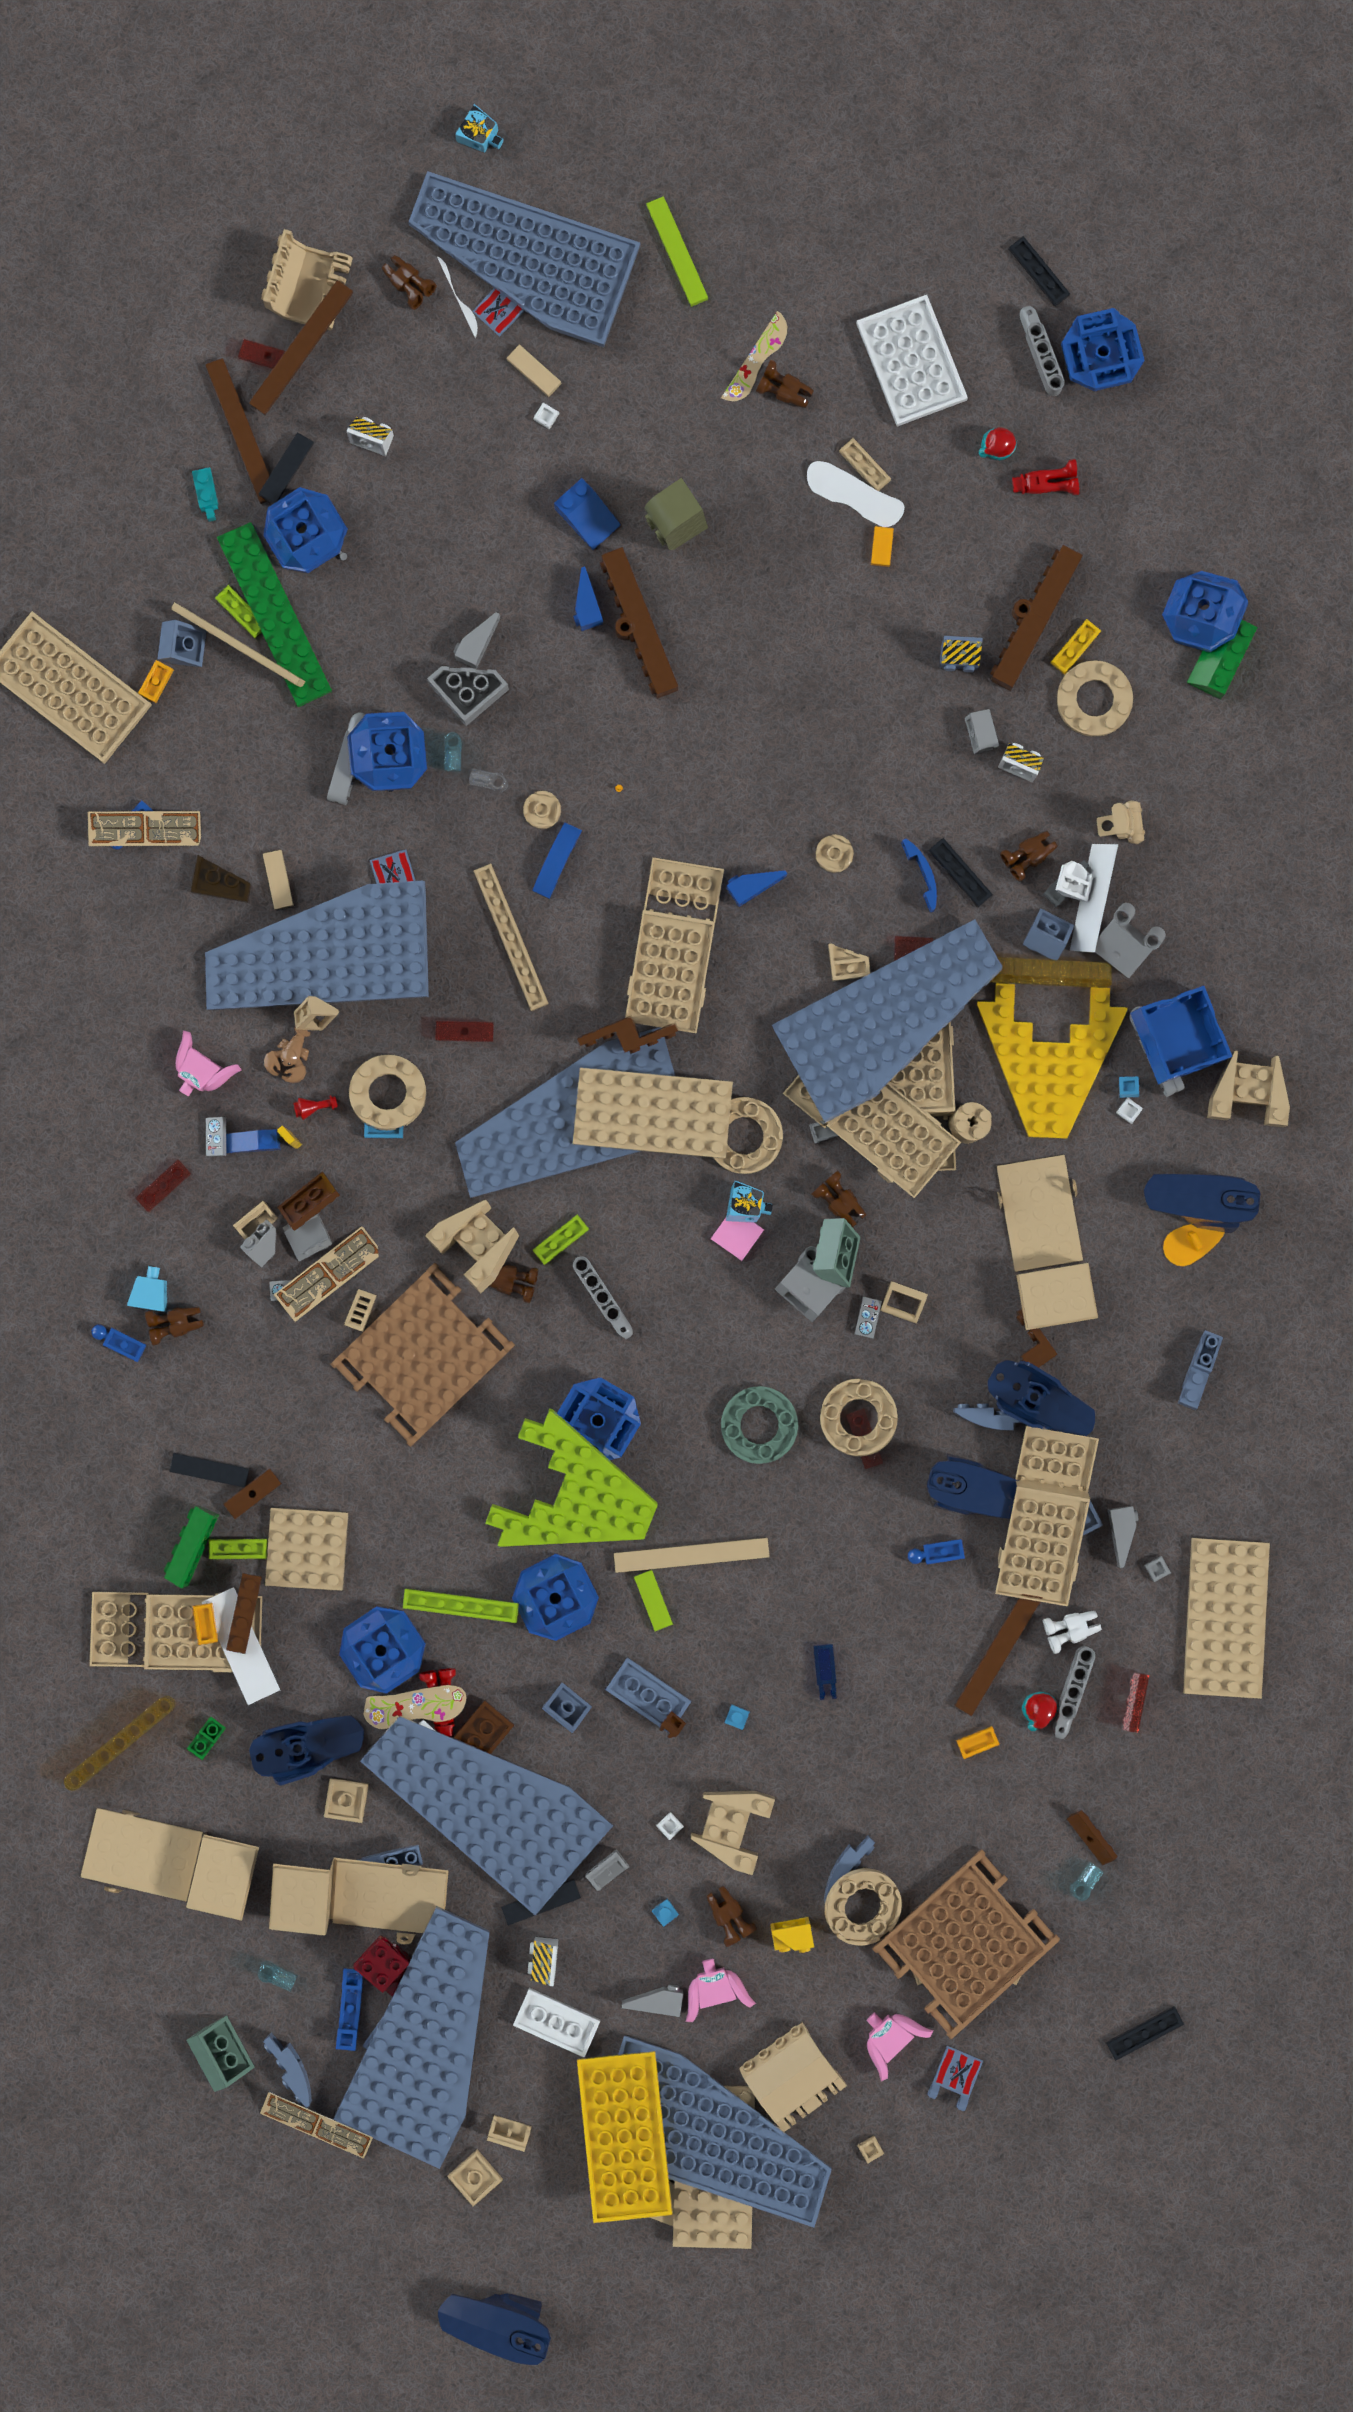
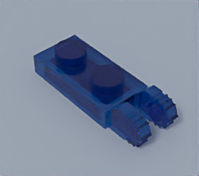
(825, 1668)

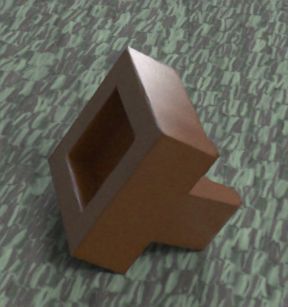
(672, 1724)

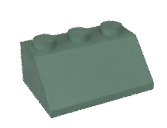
(836, 1252)
(220, 2054)

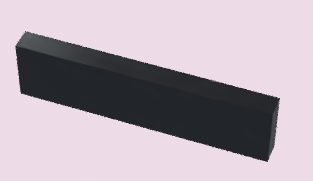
(1039, 271)
(286, 468)
(960, 872)
(209, 1470)
(565, 1894)
(1144, 2033)

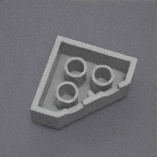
(467, 690)

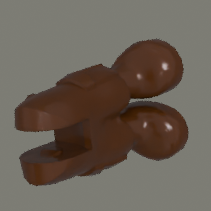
(404, 276)
(789, 386)
(1033, 850)
(844, 1203)
(505, 1282)
(178, 1323)
(725, 1912)

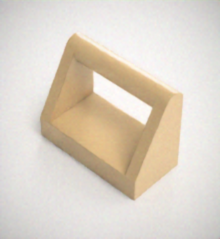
(309, 1009)
(907, 1292)

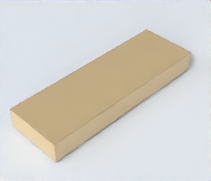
(534, 370)
(864, 465)
(278, 879)

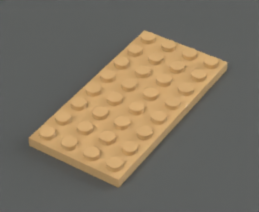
(69, 688)
(652, 1113)
(1226, 1618)
(710, 2219)

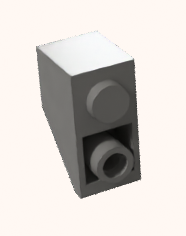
(261, 1243)

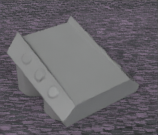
(308, 1238)

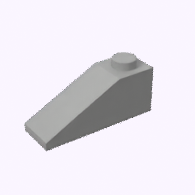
(475, 643)
(1122, 1528)
(660, 2001)

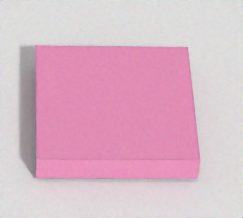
(737, 1237)

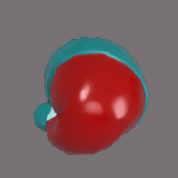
(998, 444)
(1039, 1710)

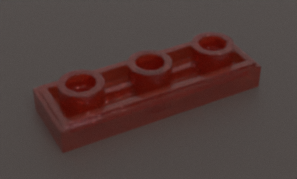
(257, 354)
(476, 1031)
(172, 1177)
(860, 1426)
(1135, 1702)

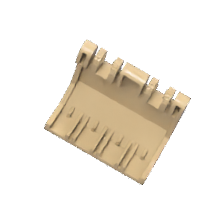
(301, 278)
(791, 2076)

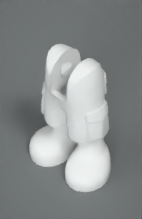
(1076, 1628)

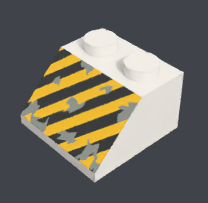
(370, 435)
(1021, 762)
(544, 1960)

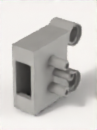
(1124, 945)
(806, 1289)

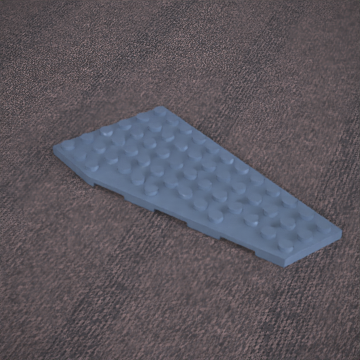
(539, 260)
(339, 951)
(879, 1024)
(537, 1131)
(498, 1813)
(421, 2056)
(730, 2147)

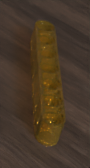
(1054, 973)
(111, 1747)

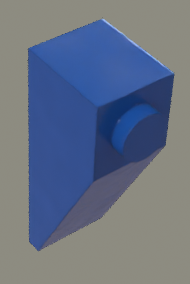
(586, 607)
(750, 885)
(253, 1141)

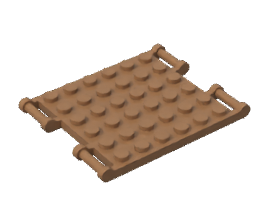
(422, 1354)
(966, 1944)

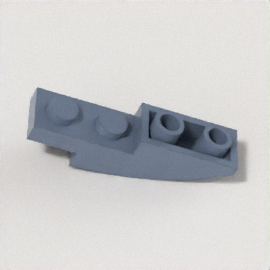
(1199, 1370)
(985, 1417)
(405, 1855)
(849, 1860)
(295, 2075)

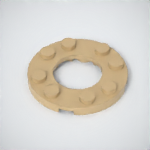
(1093, 725)
(392, 1118)
(771, 1142)
(850, 1391)
(877, 1927)

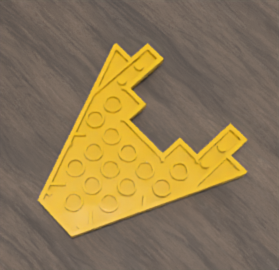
(1050, 1077)

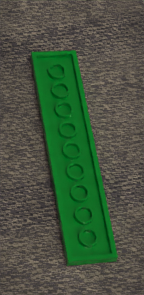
(273, 612)

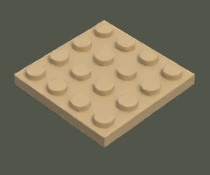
(306, 1549)

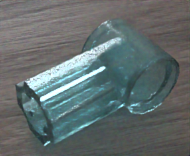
(452, 754)
(1087, 1879)
(279, 1976)

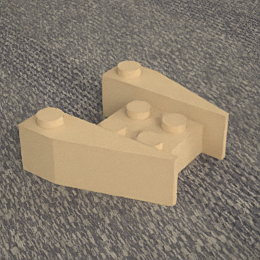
(1251, 1086)
(479, 1239)
(727, 1826)

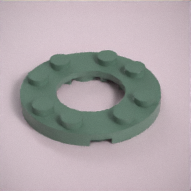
(786, 1430)

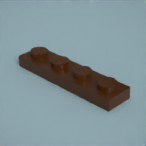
(244, 1613)

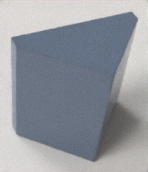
(566, 1707)

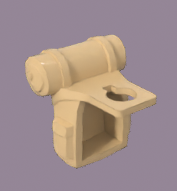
(1126, 821)

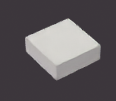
(546, 415)
(1129, 1110)
(670, 1826)

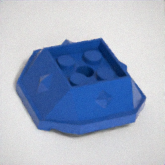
(1104, 332)
(317, 544)
(1207, 627)
(368, 755)
(610, 1402)
(558, 1576)
(402, 1643)

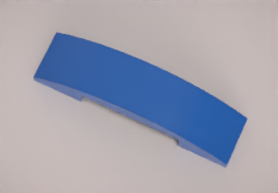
(913, 852)
(556, 860)
(350, 2010)

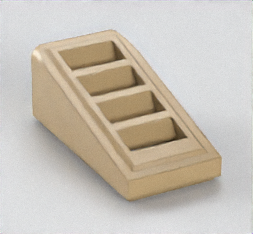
(360, 1327)

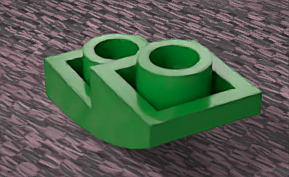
(206, 1738)

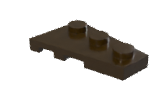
(217, 882)

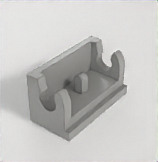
(981, 731)
(607, 1870)

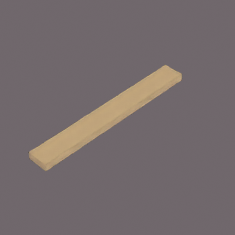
(238, 645)
(511, 937)
(691, 1555)

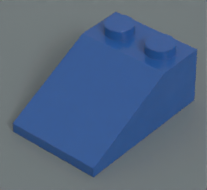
(586, 514)

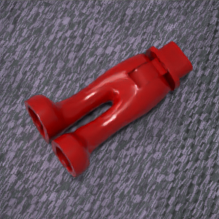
(1037, 481)
(430, 1679)

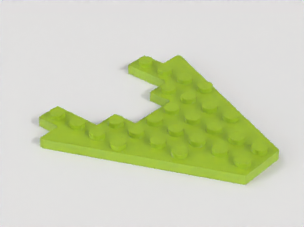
(592, 1503)

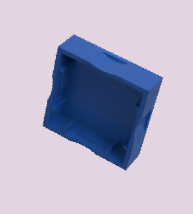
(1181, 1035)

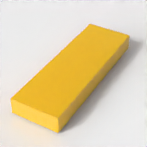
(1075, 646)
(289, 1137)

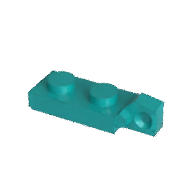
(206, 492)

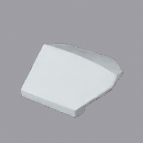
(1074, 881)

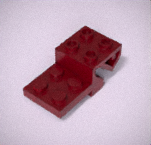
(383, 1964)

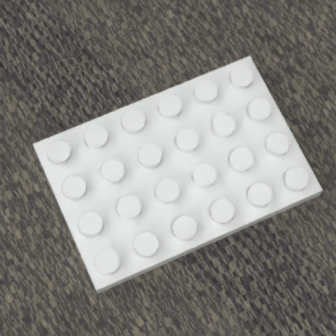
(911, 360)

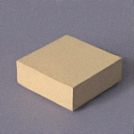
(870, 2149)

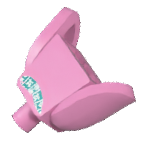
(199, 1070)
(714, 1988)
(890, 2038)

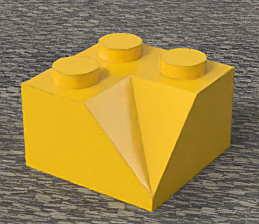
(792, 1934)

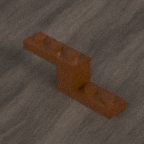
(628, 1035)
(1040, 1352)

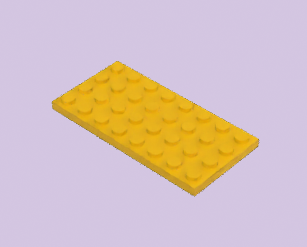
(624, 2137)

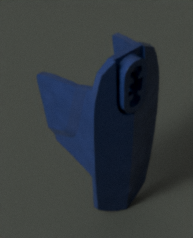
(1203, 1199)
(1040, 1400)
(979, 1489)
(305, 1747)
(496, 2324)

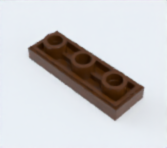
(243, 1501)
(1092, 1837)

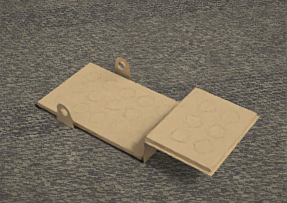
(673, 948)
(930, 1080)
(890, 1134)
(1042, 1235)
(1047, 1516)
(168, 1637)
(163, 1860)
(356, 1895)

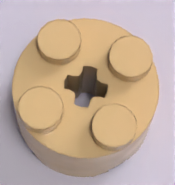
(979, 1118)

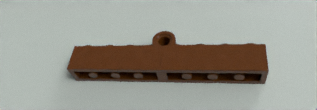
(1036, 617)
(639, 622)

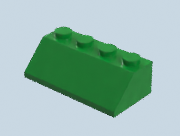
(1216, 669)
(191, 1546)

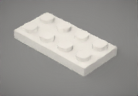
(556, 2022)

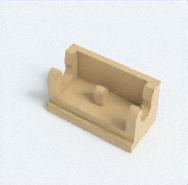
(248, 1224)
(509, 2133)

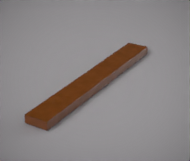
(301, 347)
(238, 425)
(996, 1654)

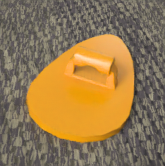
(1189, 1244)

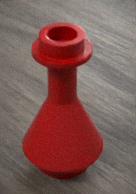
(305, 1107)

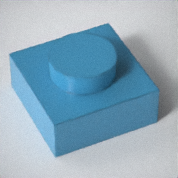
(1128, 1087)
(737, 1717)
(665, 1912)

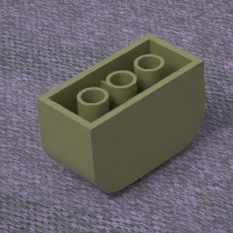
(675, 515)

